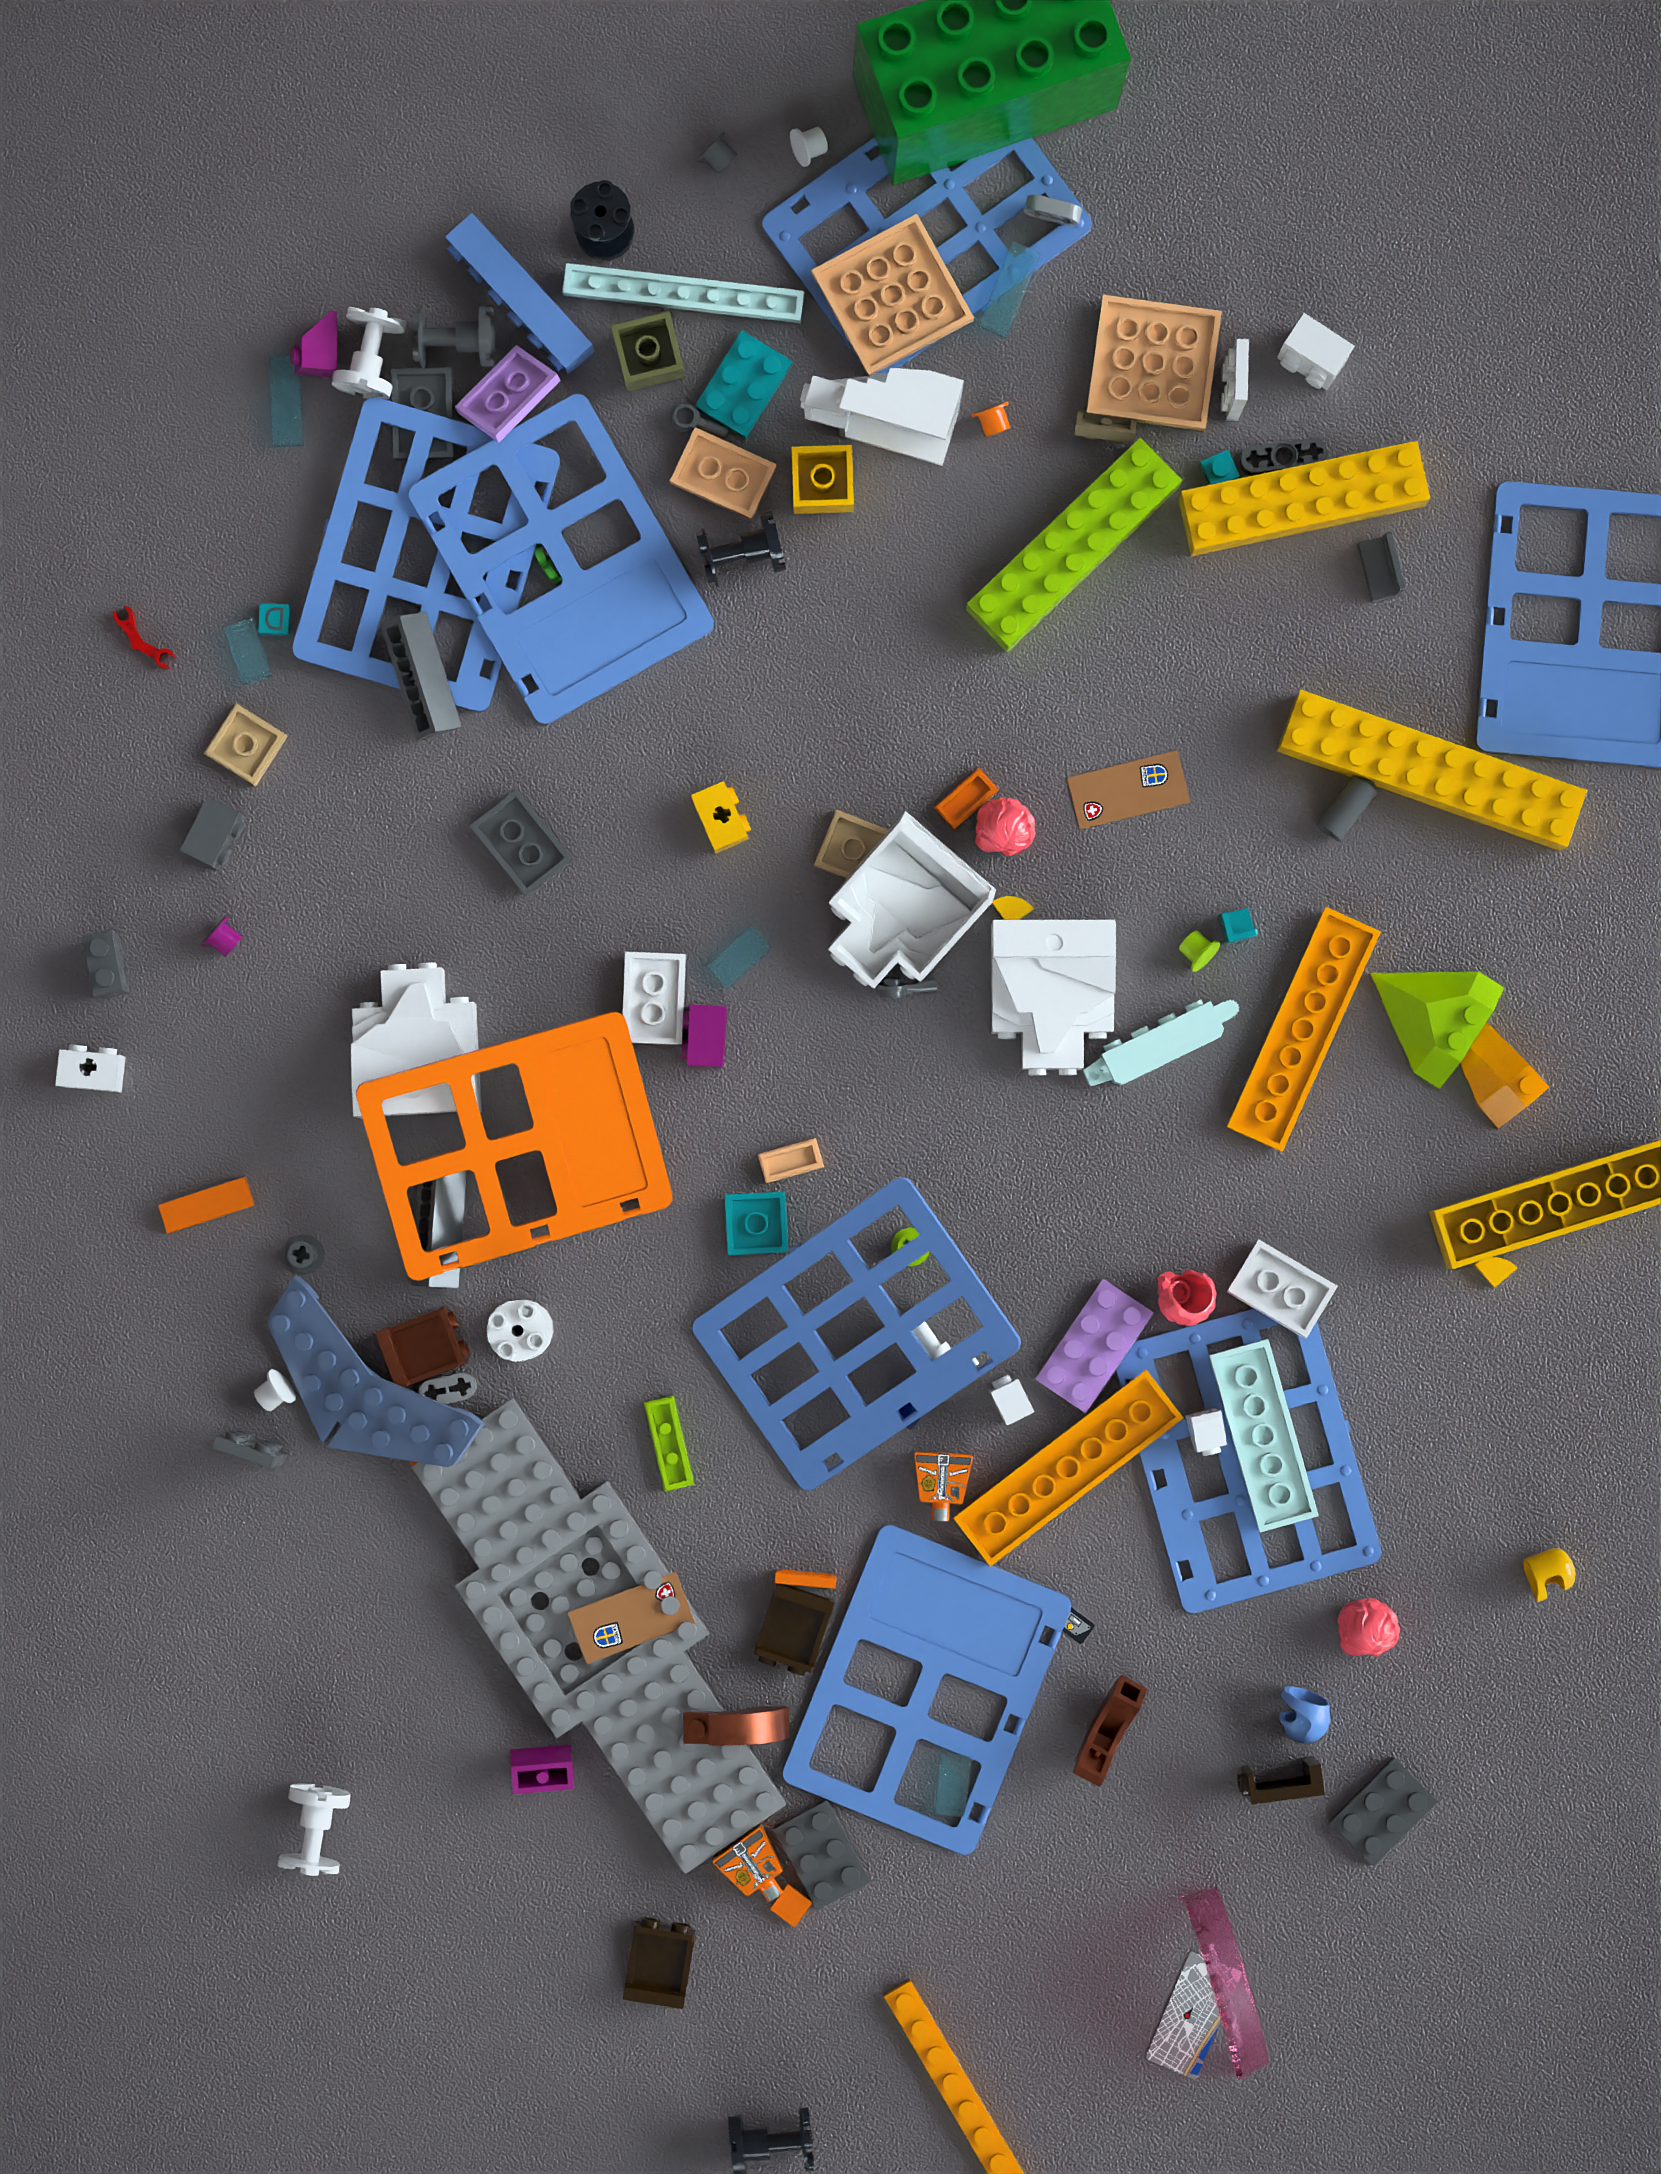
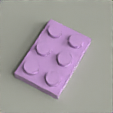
(507, 393)

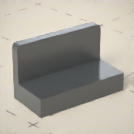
(1381, 567)

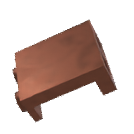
(423, 1347)

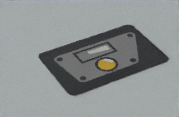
(1077, 1626)

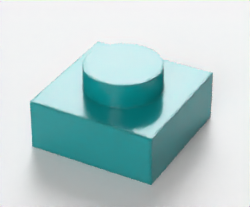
(1219, 468)

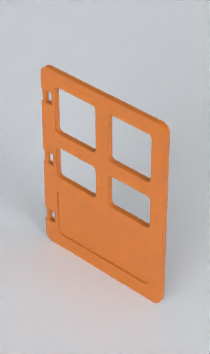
(586, 1124)

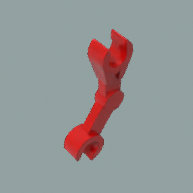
(137, 642)

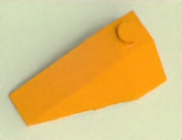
(1500, 1077)

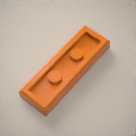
(206, 1205)

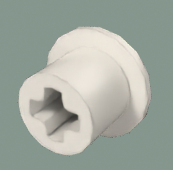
(808, 144)
(274, 1391)

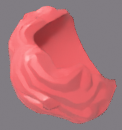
(1004, 827)
(1186, 1297)
(1367, 1627)

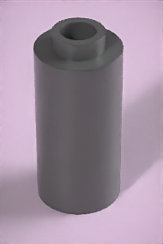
(1347, 807)

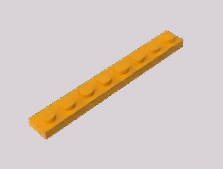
(951, 2080)

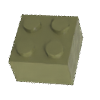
(648, 351)

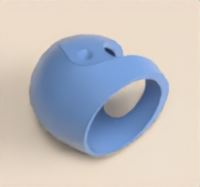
(1310, 1716)

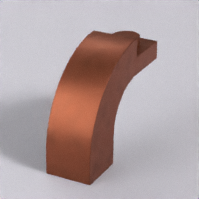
(734, 1728)
(1108, 1729)

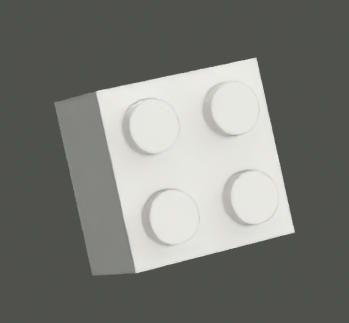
(1314, 352)

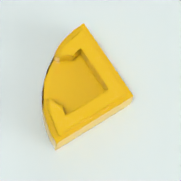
(1012, 907)
(1495, 1269)

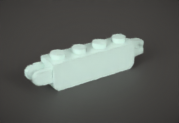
(1162, 1044)

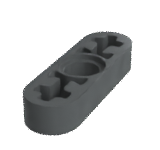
(1260, 452)

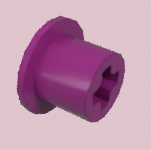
(222, 937)

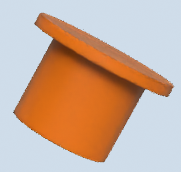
(993, 419)

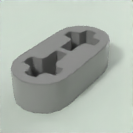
(1052, 210)
(447, 1381)

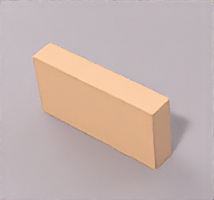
(790, 1160)

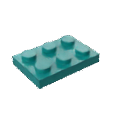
(743, 384)

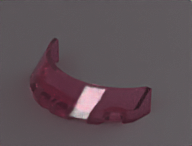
(1228, 1981)

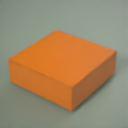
(791, 1905)

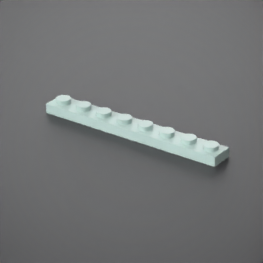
(683, 293)

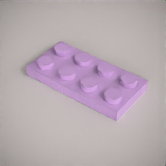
(1094, 1346)

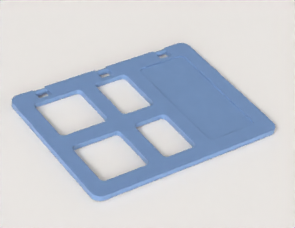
(600, 619)
(1565, 697)
(957, 1622)

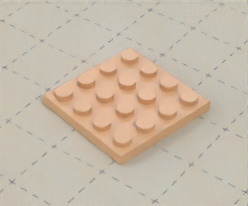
(892, 295)
(1154, 362)

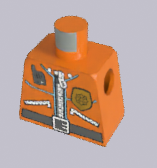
(942, 1480)
(751, 1863)

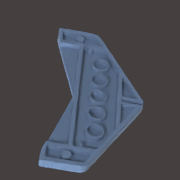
(341, 1389)

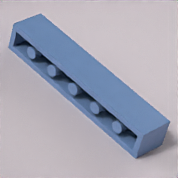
(519, 294)

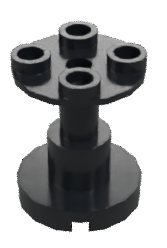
(602, 220)
(753, 546)
(758, 2144)

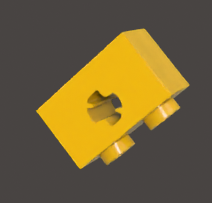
(721, 834)

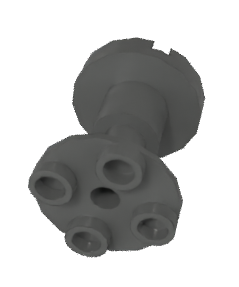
(467, 336)

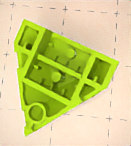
(1437, 1016)

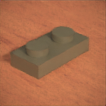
(1105, 427)

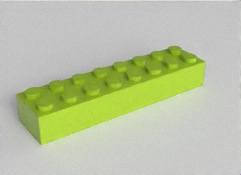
(1073, 545)

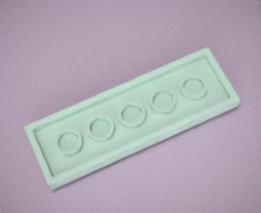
(1263, 1435)

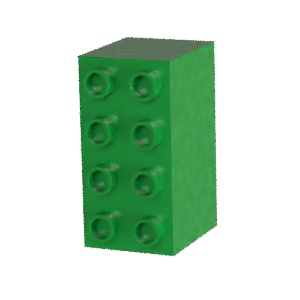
(983, 75)

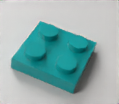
(756, 1223)

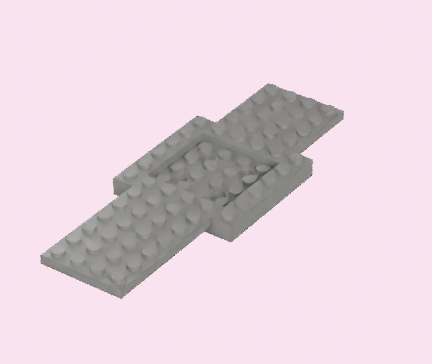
(532, 1537)

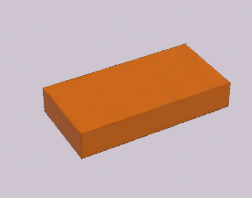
(966, 799)
(805, 1578)

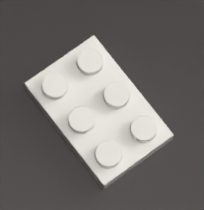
(1236, 375)
(654, 997)
(1282, 1289)

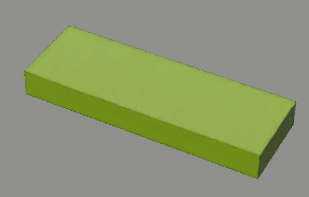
(669, 1443)

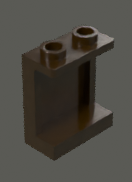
(793, 1628)
(1283, 1789)
(659, 1963)

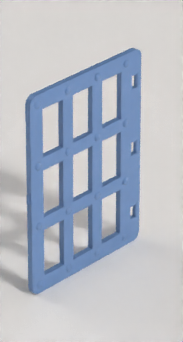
(856, 174)
(470, 688)
(925, 1389)
(1181, 1516)

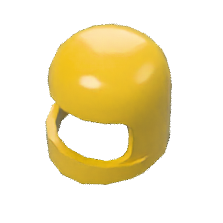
(1549, 1568)

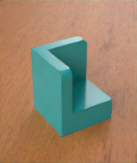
(1237, 926)

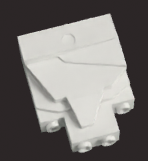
(893, 410)
(905, 905)
(1052, 988)
(412, 1031)

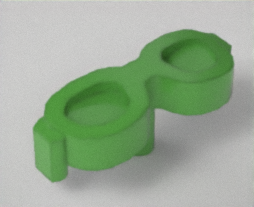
(546, 565)

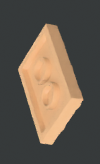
(723, 473)

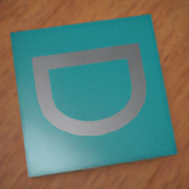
(274, 619)

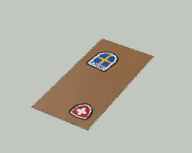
(1128, 790)
(628, 1619)

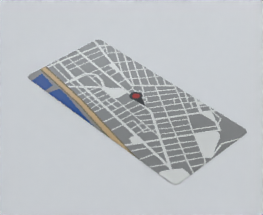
(1187, 2022)

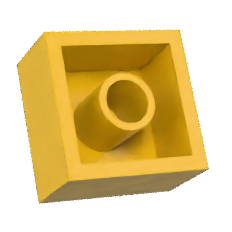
(822, 479)

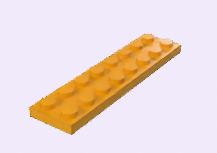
(1303, 1029)
(1068, 1467)

